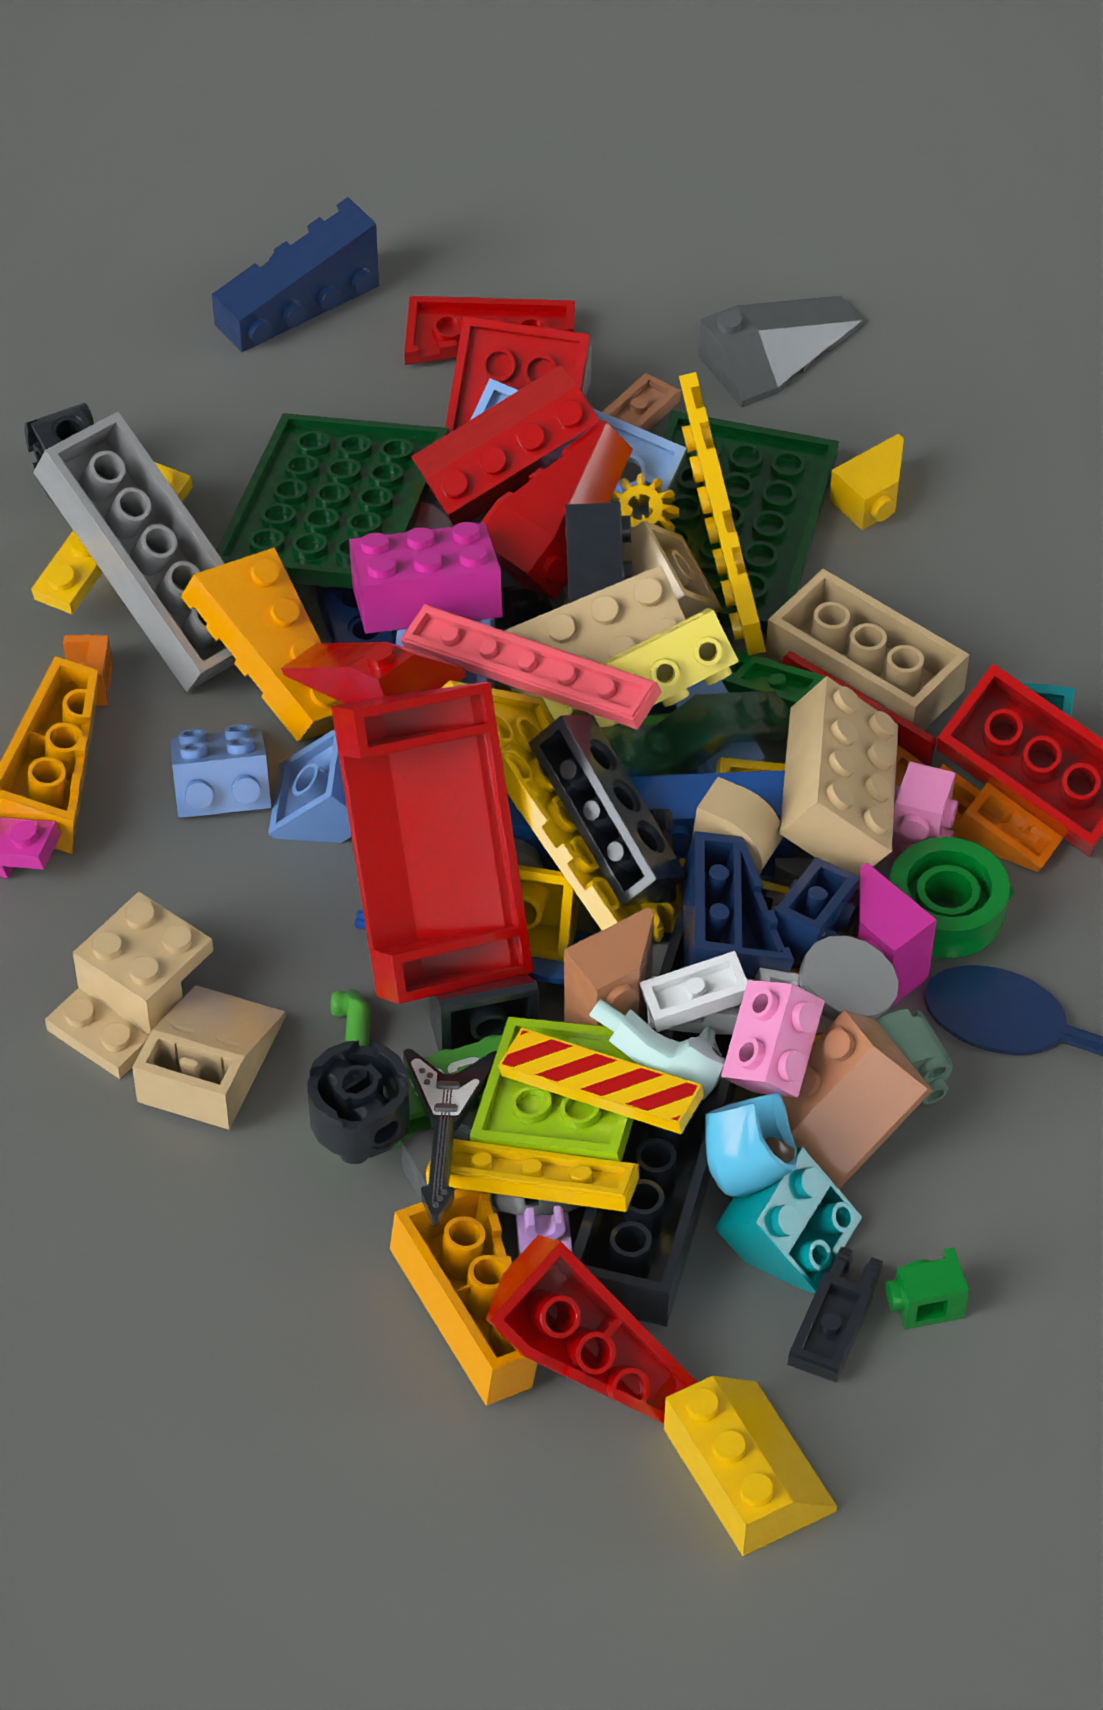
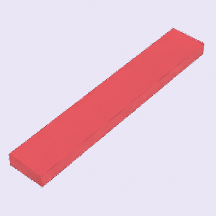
(533, 666)

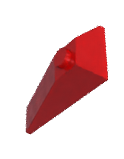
(369, 670)

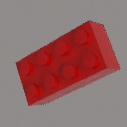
(1031, 756)

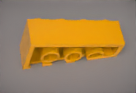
(50, 751)

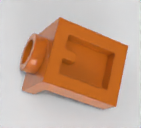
(95, 653)

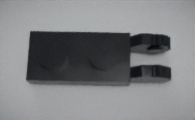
(834, 1318)

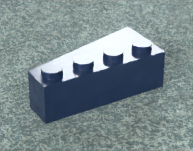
(301, 279)

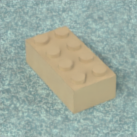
(607, 619)
(869, 648)
(839, 778)

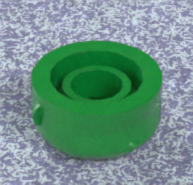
(960, 874)

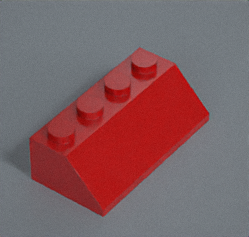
(505, 445)

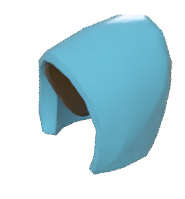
(749, 1145)

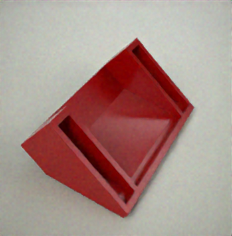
(432, 841)

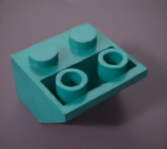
(791, 1225)

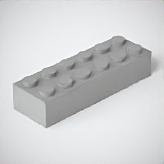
(137, 539)

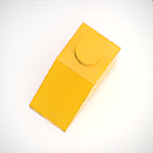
(868, 484)

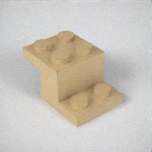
(127, 982)

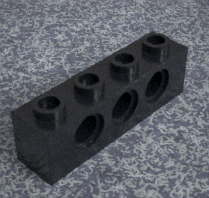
(607, 809)

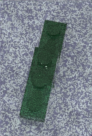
(699, 732)

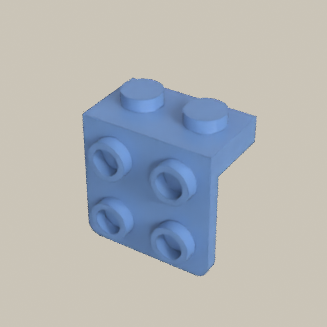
(220, 771)

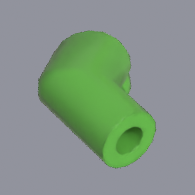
(357, 1012)

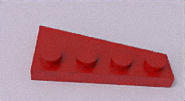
(437, 321)

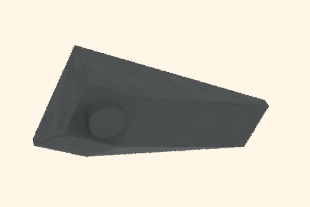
(765, 344)

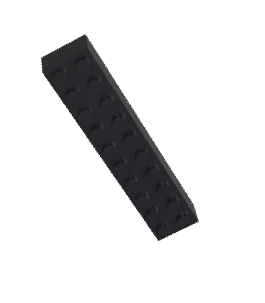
(646, 1248)

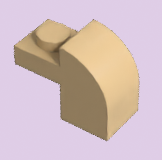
(741, 813)

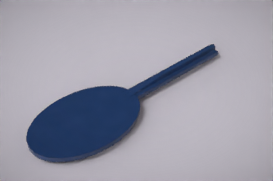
(1002, 1012)

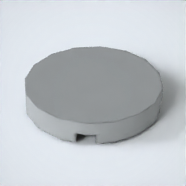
(849, 977)

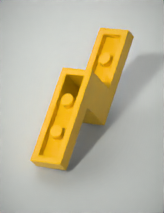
(74, 570)

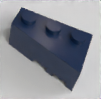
(727, 907)

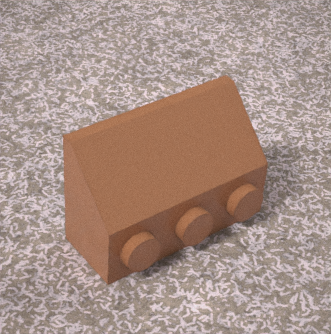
(609, 969)
(852, 1095)

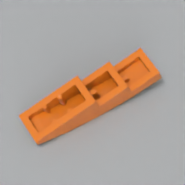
(994, 821)

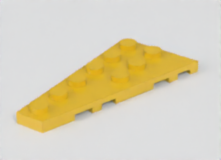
(720, 526)
(518, 722)

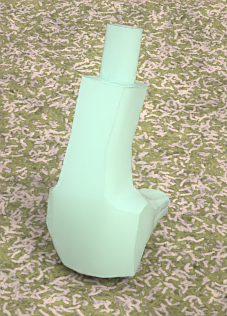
(691, 1059)

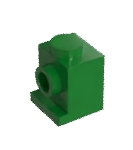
(929, 1291)

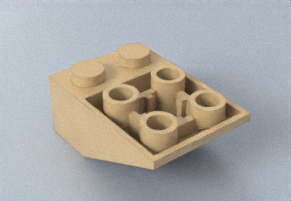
(205, 1055)

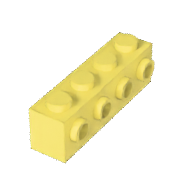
(674, 659)

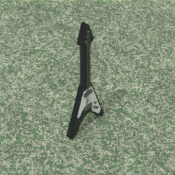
(446, 1104)

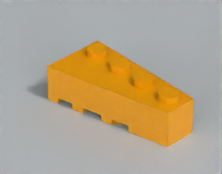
(264, 627)
(456, 1278)

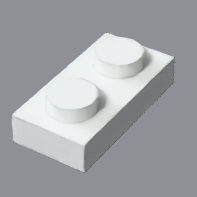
(694, 991)

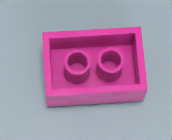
(432, 567)

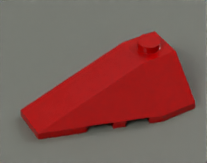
(531, 523)
(579, 1329)

